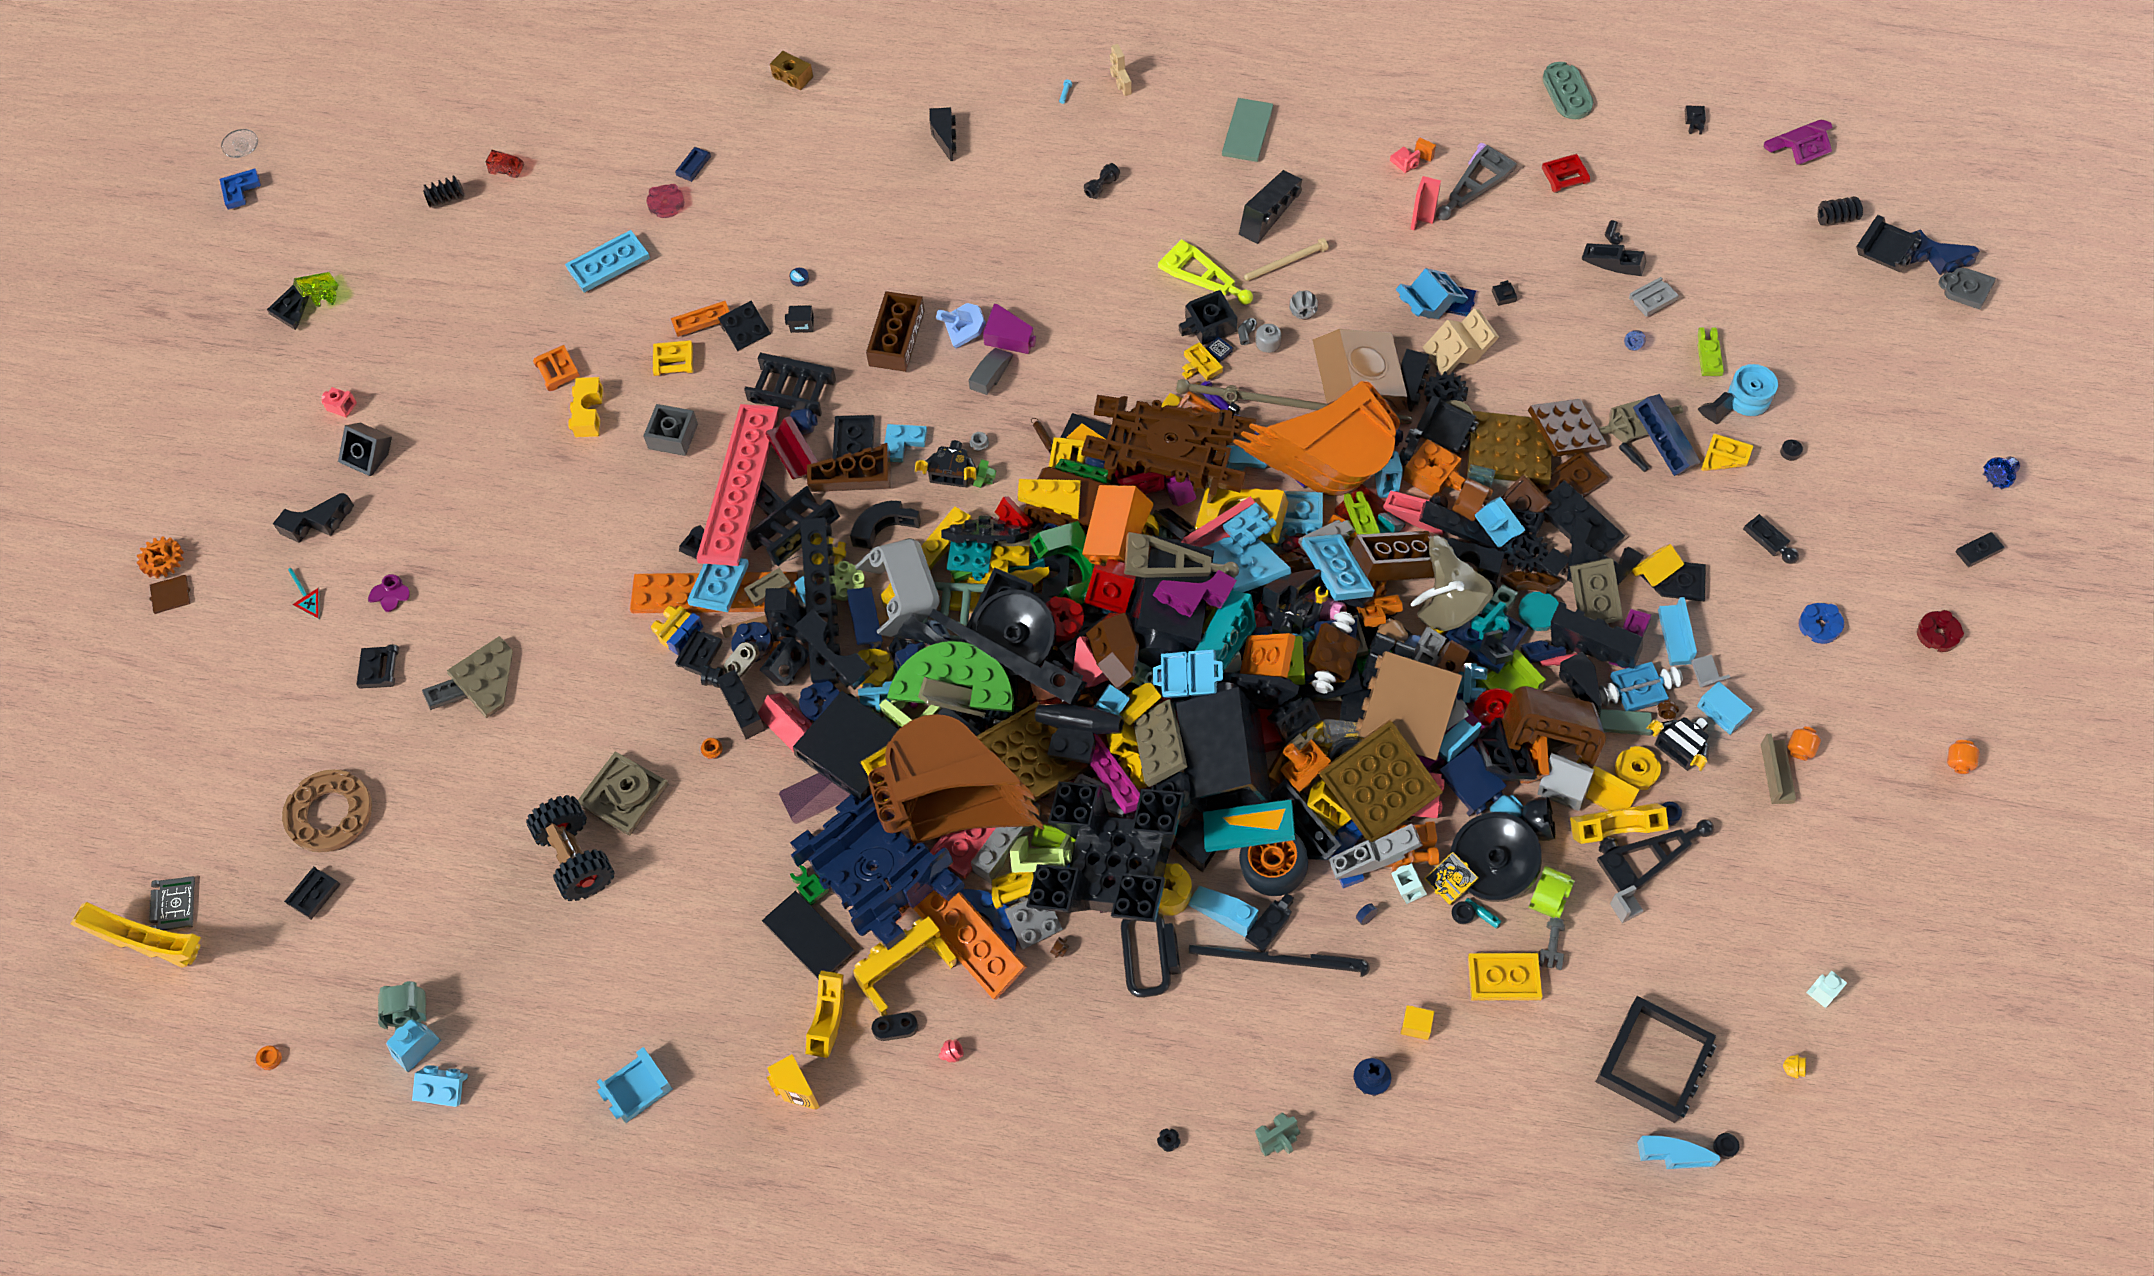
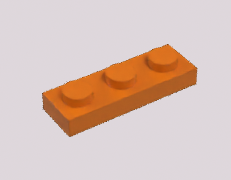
(699, 318)

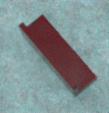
(791, 448)

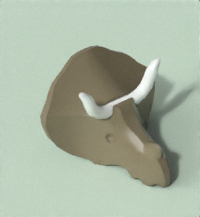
(1457, 590)

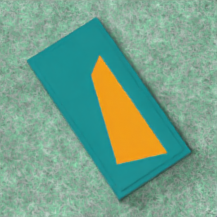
(1248, 825)

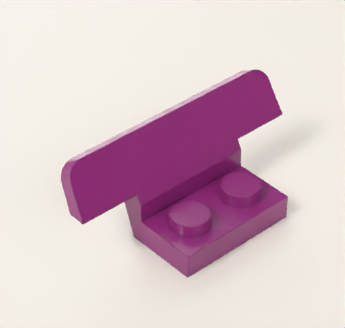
(1806, 141)

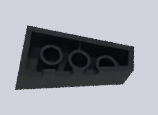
(1594, 637)

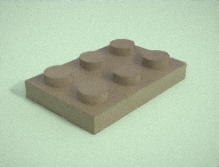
(1597, 590)

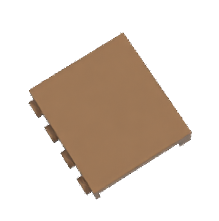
(1414, 698)

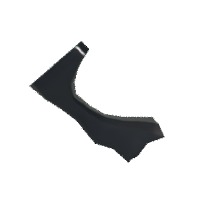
(919, 631)

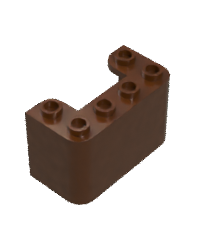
(1088, 495)
(1556, 717)

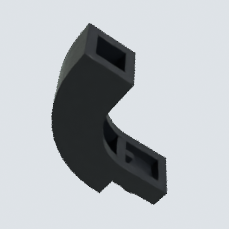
(879, 517)

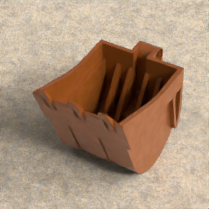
(946, 783)

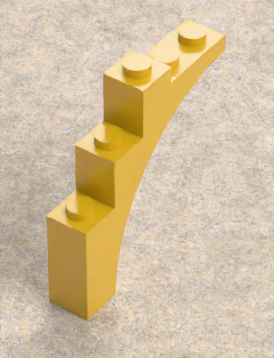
(122, 932)

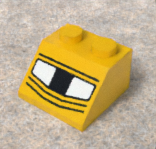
(789, 1081)

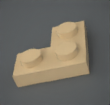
(1118, 70)

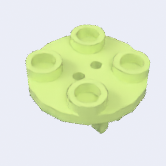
(850, 575)

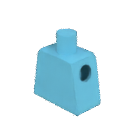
(1394, 470)
(411, 1044)

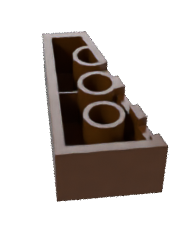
(852, 472)

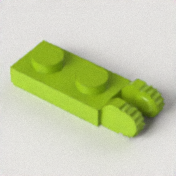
(1709, 353)
(1361, 514)

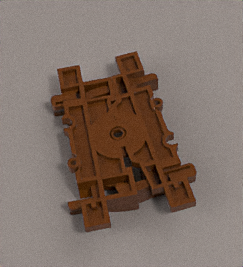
(1148, 443)

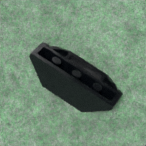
(1500, 759)
(1317, 834)

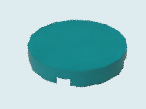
(1537, 610)

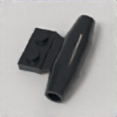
(1076, 728)

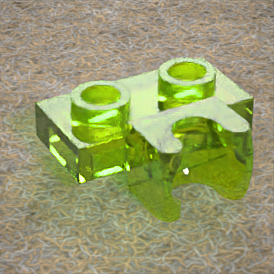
(319, 286)

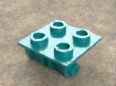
(970, 557)

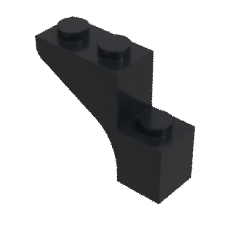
(323, 517)

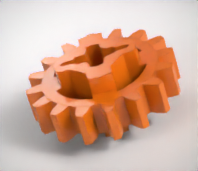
(160, 557)

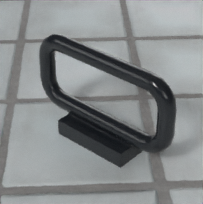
(1168, 957)

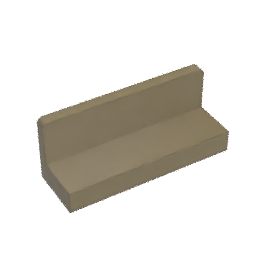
(948, 696)
(1778, 771)

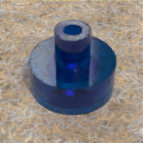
(1635, 340)

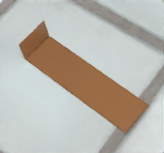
(729, 631)

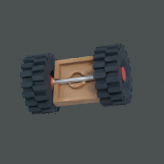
(557, 826)

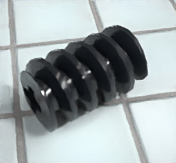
(443, 190)
(1839, 210)

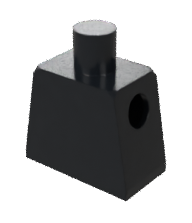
(1191, 844)

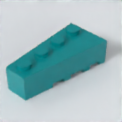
(1229, 628)

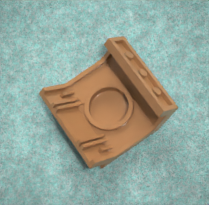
(1358, 356)

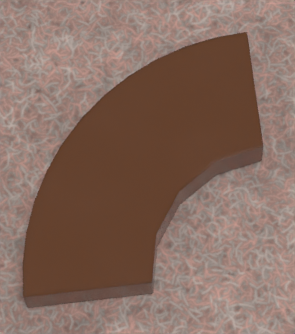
(1523, 581)

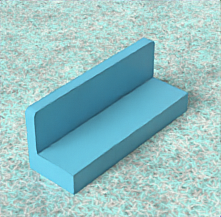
(1677, 633)

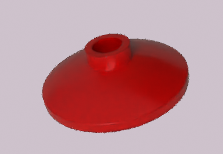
(1485, 710)

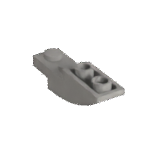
(1376, 854)

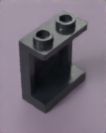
(1888, 244)
(1447, 425)

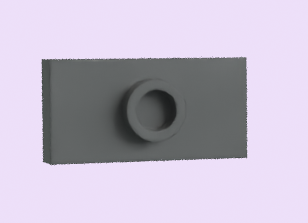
(442, 694)

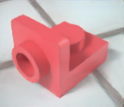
(1405, 159)

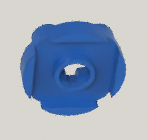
(1820, 611)

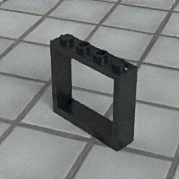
(1638, 1095)

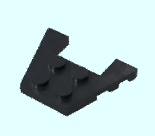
(1583, 553)

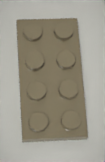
(1159, 743)

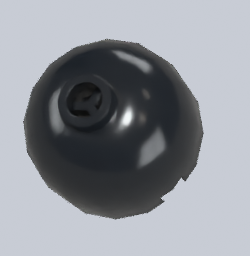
(1538, 816)

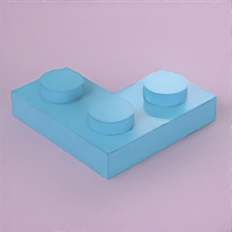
(904, 435)

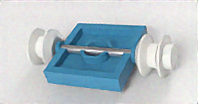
(1640, 686)

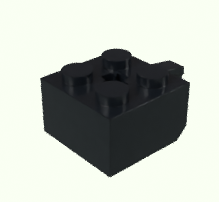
(1209, 318)

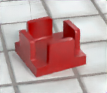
(1110, 587)

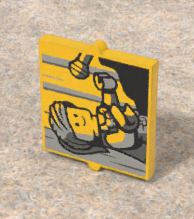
(1451, 878)

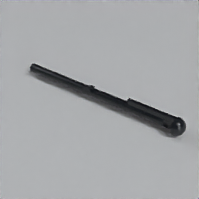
(1316, 960)

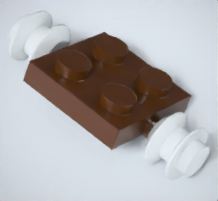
(1334, 652)

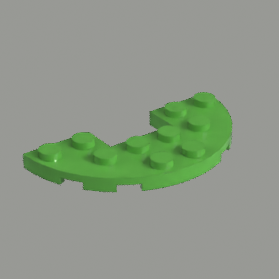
(960, 665)

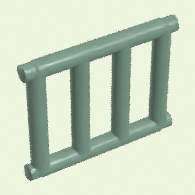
(967, 588)

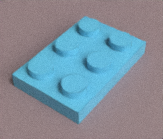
(717, 586)

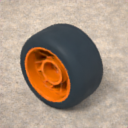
(1277, 878)

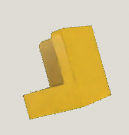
(1417, 1022)

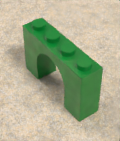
(1069, 541)

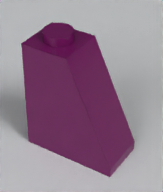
(1008, 331)

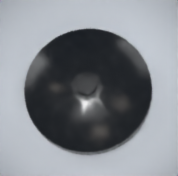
(1019, 624)
(1500, 853)

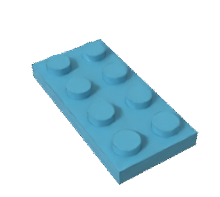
(607, 261)
(1338, 567)

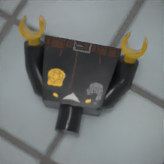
(949, 466)
(1296, 617)

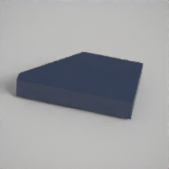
(1540, 651)

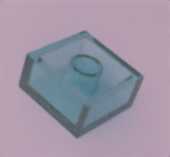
(1482, 475)

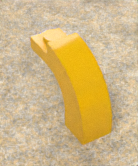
(827, 1016)

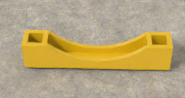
(934, 546)

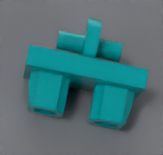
(1494, 620)

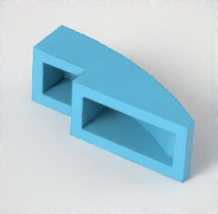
(1675, 1152)

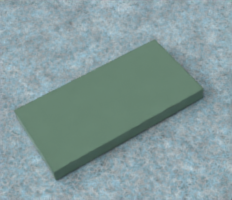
(1247, 129)

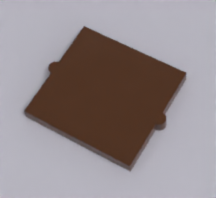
(169, 594)

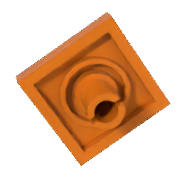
(1303, 764)

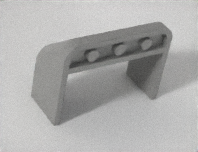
(909, 580)

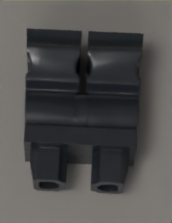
(1378, 646)

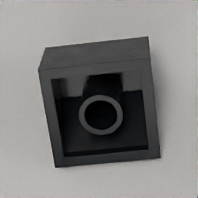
(363, 448)

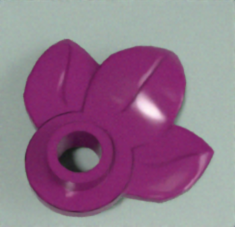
(389, 595)

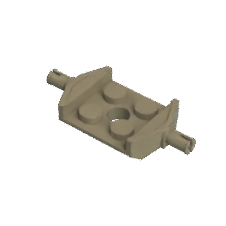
(1625, 423)

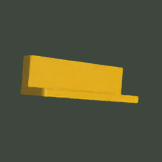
(1610, 791)

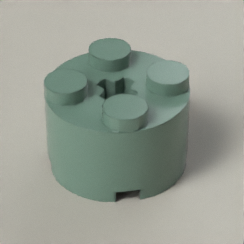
(401, 1004)

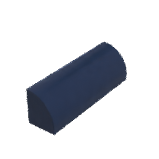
(1666, 434)

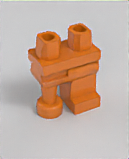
(1428, 838)

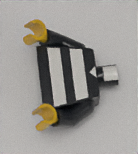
(1683, 741)

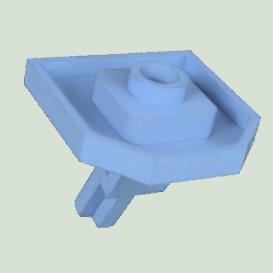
(963, 323)

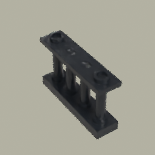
(795, 368)
(775, 523)

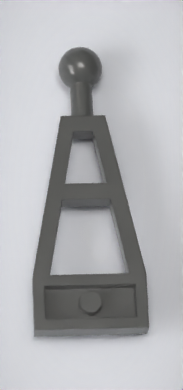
(1491, 160)

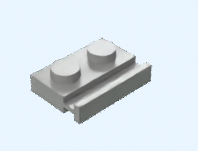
(1653, 296)

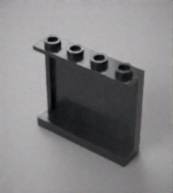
(843, 739)

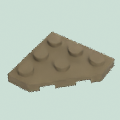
(485, 676)

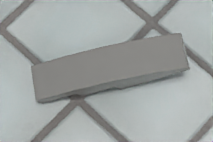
(1428, 647)

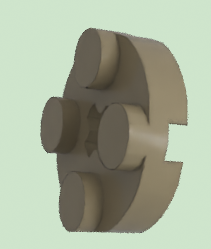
(632, 796)

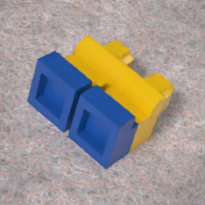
(677, 628)

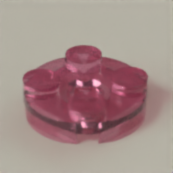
(665, 192)

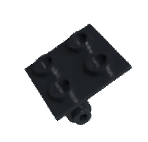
(744, 325)

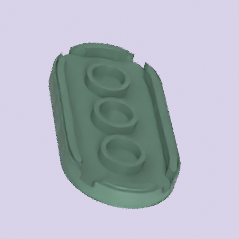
(1567, 90)

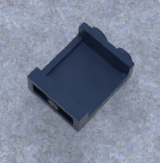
(1471, 781)

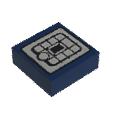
(1219, 349)

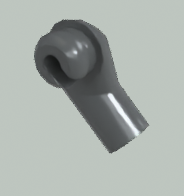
(1245, 329)

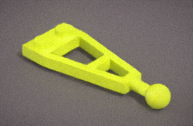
(1182, 253)

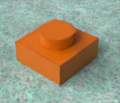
(1426, 148)

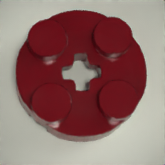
(1944, 620)

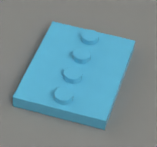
(1256, 562)

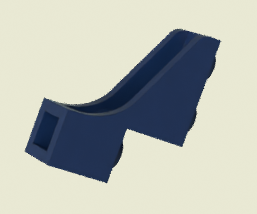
(1944, 256)

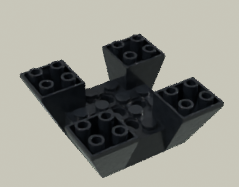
(1115, 860)

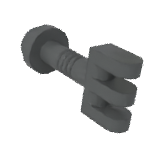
(1555, 925)

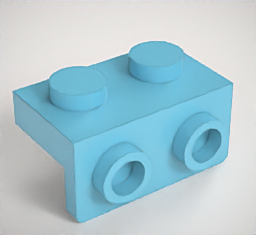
(438, 1086)

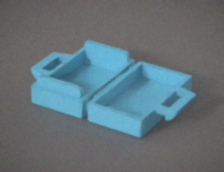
(1188, 673)

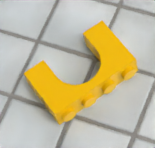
(1271, 501)

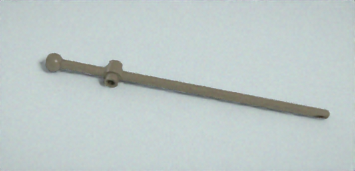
(1184, 386)

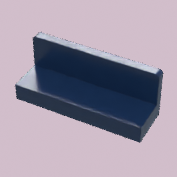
(864, 617)

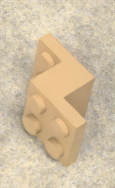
(1460, 342)

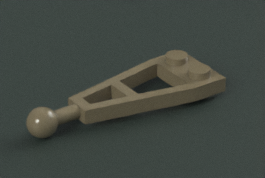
(1137, 559)

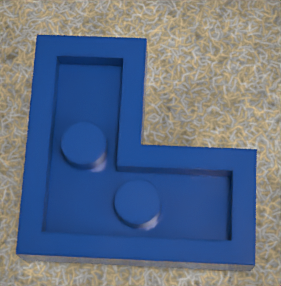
(234, 185)

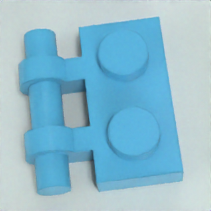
(1247, 521)

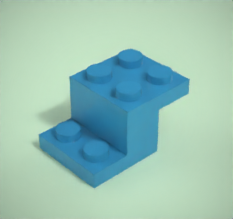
(1431, 294)

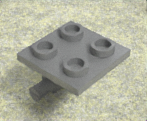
(1031, 924)

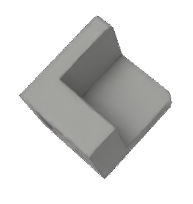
(1626, 905)

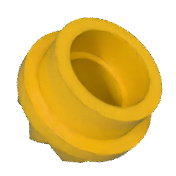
(1795, 1066)

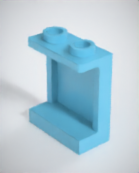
(634, 1087)

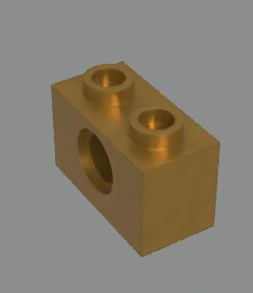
(791, 70)

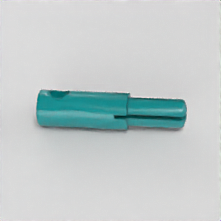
(1485, 914)

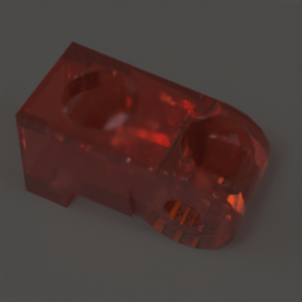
(504, 164)

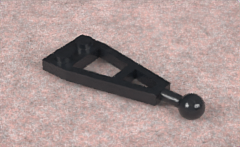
(1621, 873)

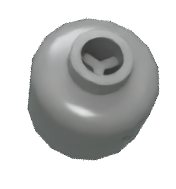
(1268, 338)

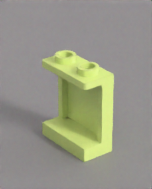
(1026, 859)

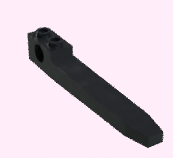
(1043, 677)

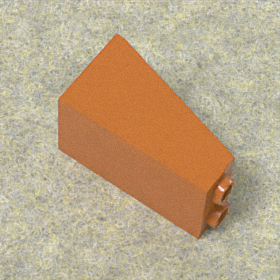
(1113, 516)

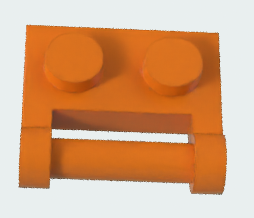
(562, 365)

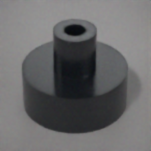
(1791, 450)

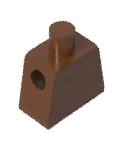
(1452, 652)

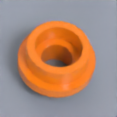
(707, 744)

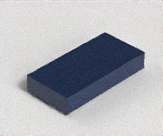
(693, 164)

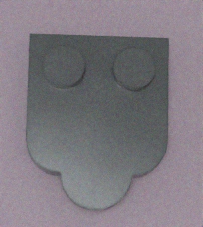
(1967, 286)

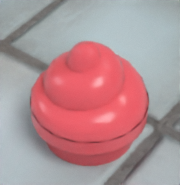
(951, 1051)

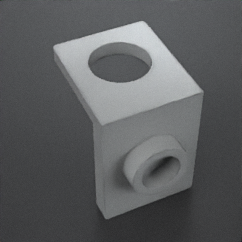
(1706, 671)

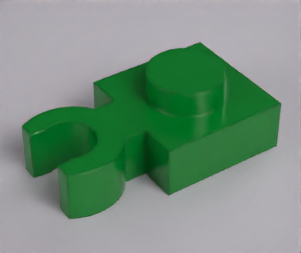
(809, 886)

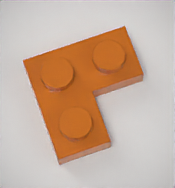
(1375, 611)

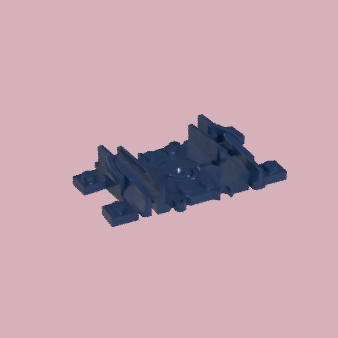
(857, 843)

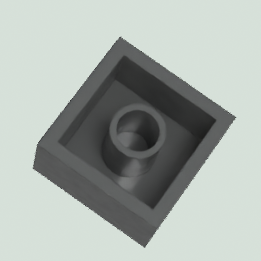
(670, 429)

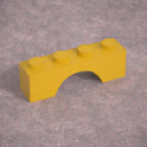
(1634, 819)

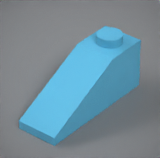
(1225, 910)

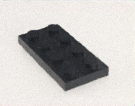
(1568, 504)

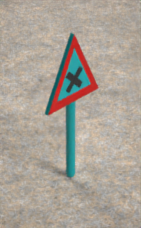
(310, 601)

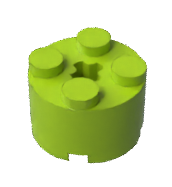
(1550, 892)

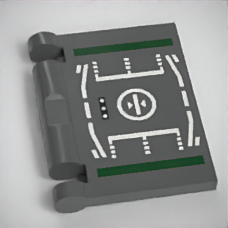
(172, 904)

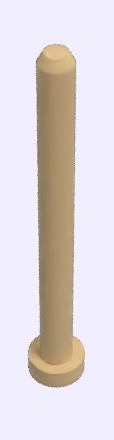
(1321, 245)

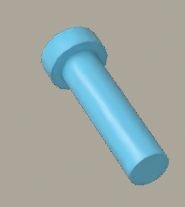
(1067, 84)

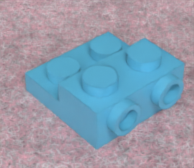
(1303, 512)

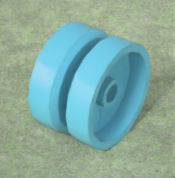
(1752, 389)

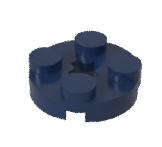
(755, 631)
(812, 694)

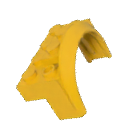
(882, 961)

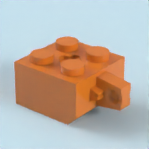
(1433, 469)

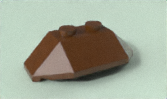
(1115, 648)

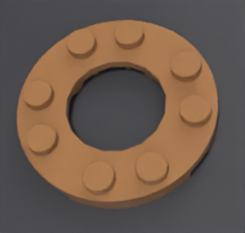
(320, 783)

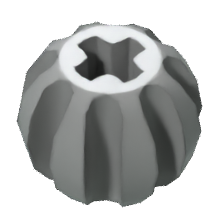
(1303, 304)

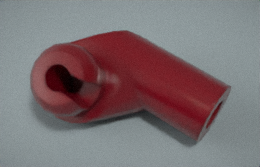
(1290, 543)

